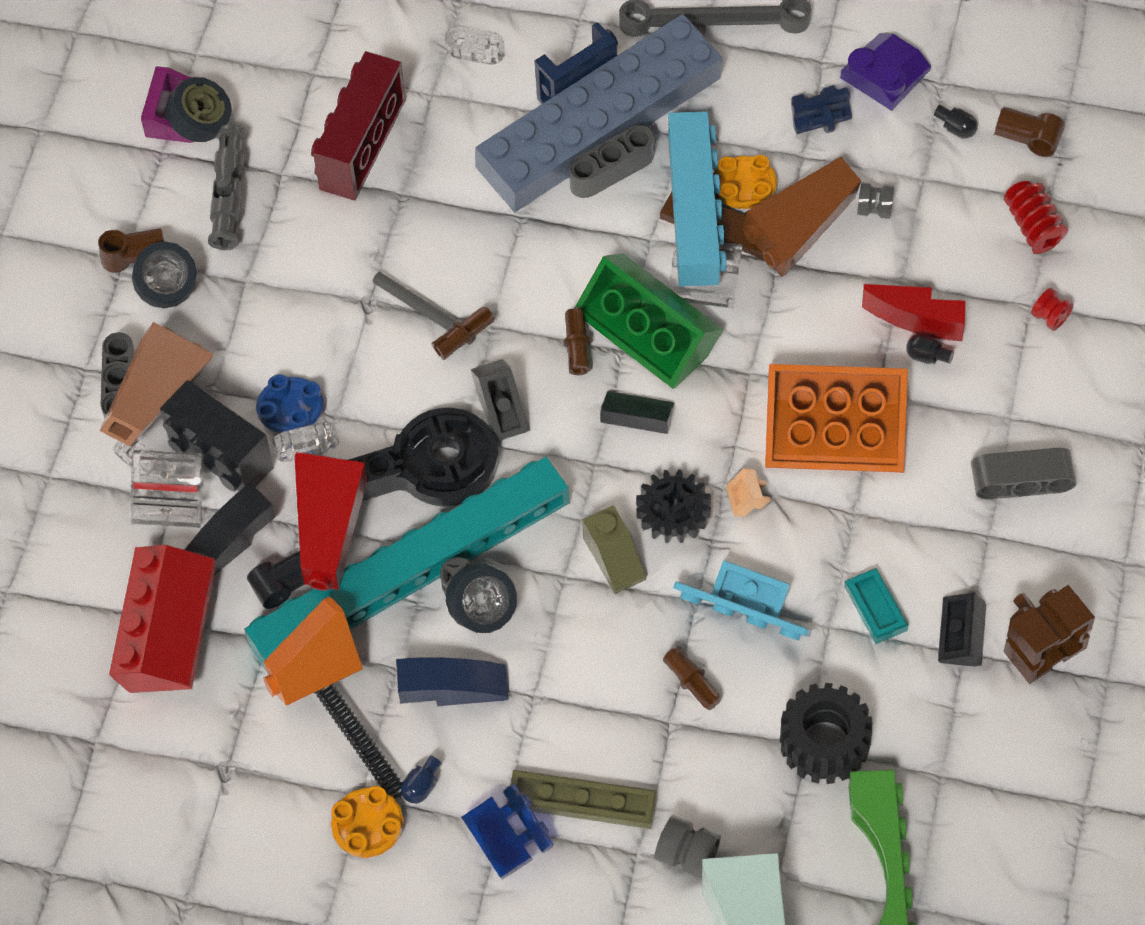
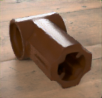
(1038, 133)
(128, 247)

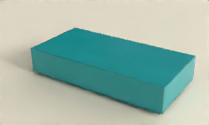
(876, 606)

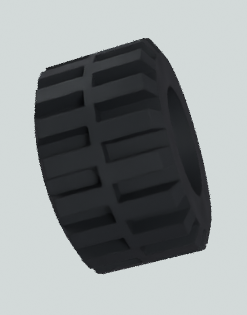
(832, 707)

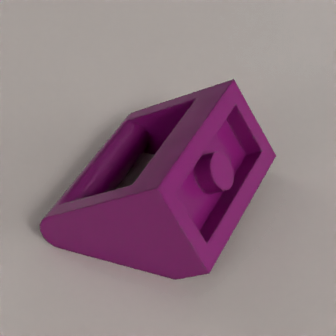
(152, 118)

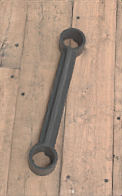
(715, 16)

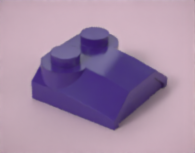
(885, 69)

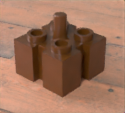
(1047, 633)

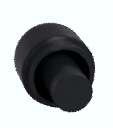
(957, 121)
(928, 350)

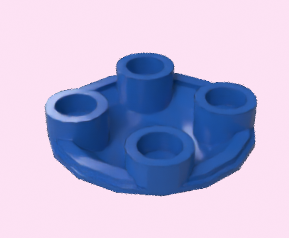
(289, 403)

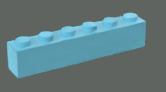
(694, 199)

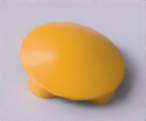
(745, 181)
(366, 822)

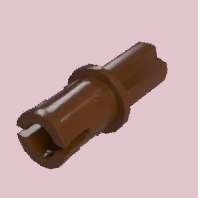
(462, 332)
(576, 342)
(692, 677)

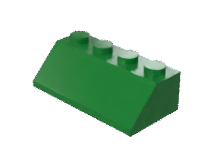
(647, 319)

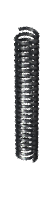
(364, 752)

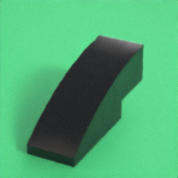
(232, 526)

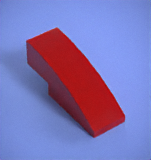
(915, 310)

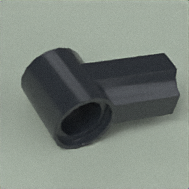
(276, 581)

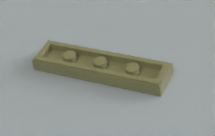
(587, 799)

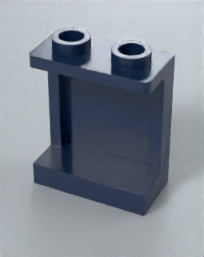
(555, 79)

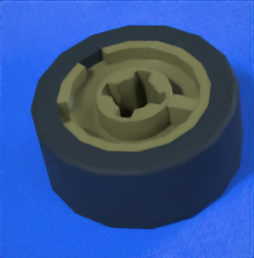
(184, 113)

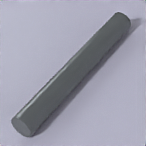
(414, 301)

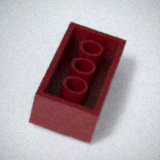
(359, 125)

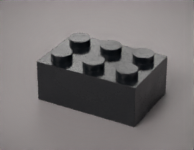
(228, 442)

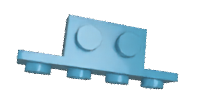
(749, 594)

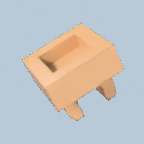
(746, 493)

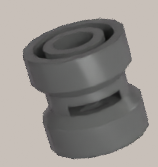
(867, 200)

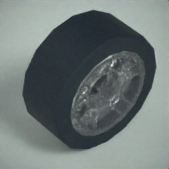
(153, 261)
(497, 591)

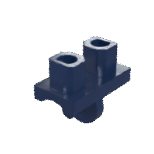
(821, 110)

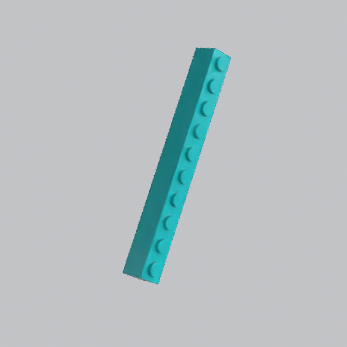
(418, 556)

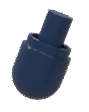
(420, 781)

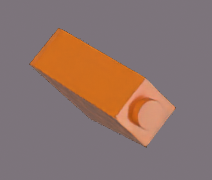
(312, 655)

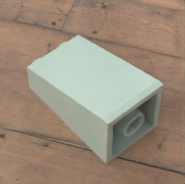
(743, 890)

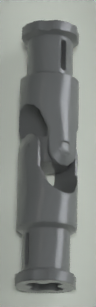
(229, 171)

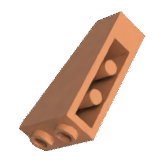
(154, 375)

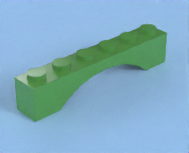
(875, 812)

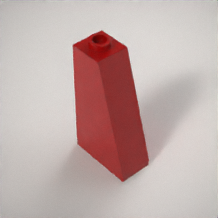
(327, 509)

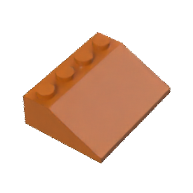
(836, 418)

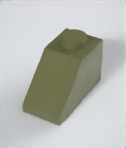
(613, 549)

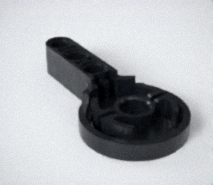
(418, 468)

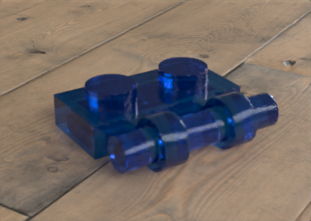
(497, 837)

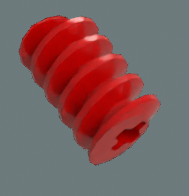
(1035, 216)

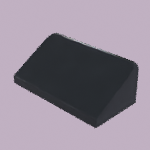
(636, 412)
(962, 630)

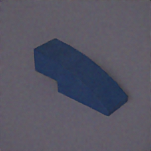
(450, 680)

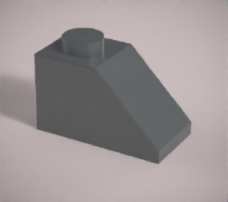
(500, 399)

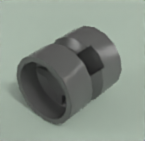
(686, 846)

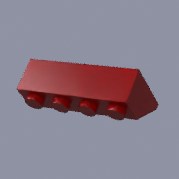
(162, 619)

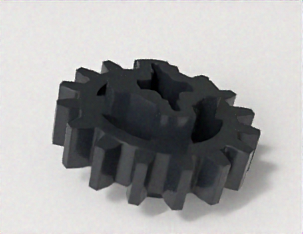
(687, 514)

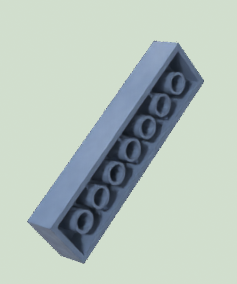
(622, 93)

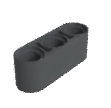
(604, 174)
(114, 366)
(1023, 473)

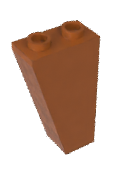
(798, 216)

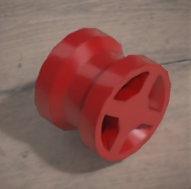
(1052, 309)

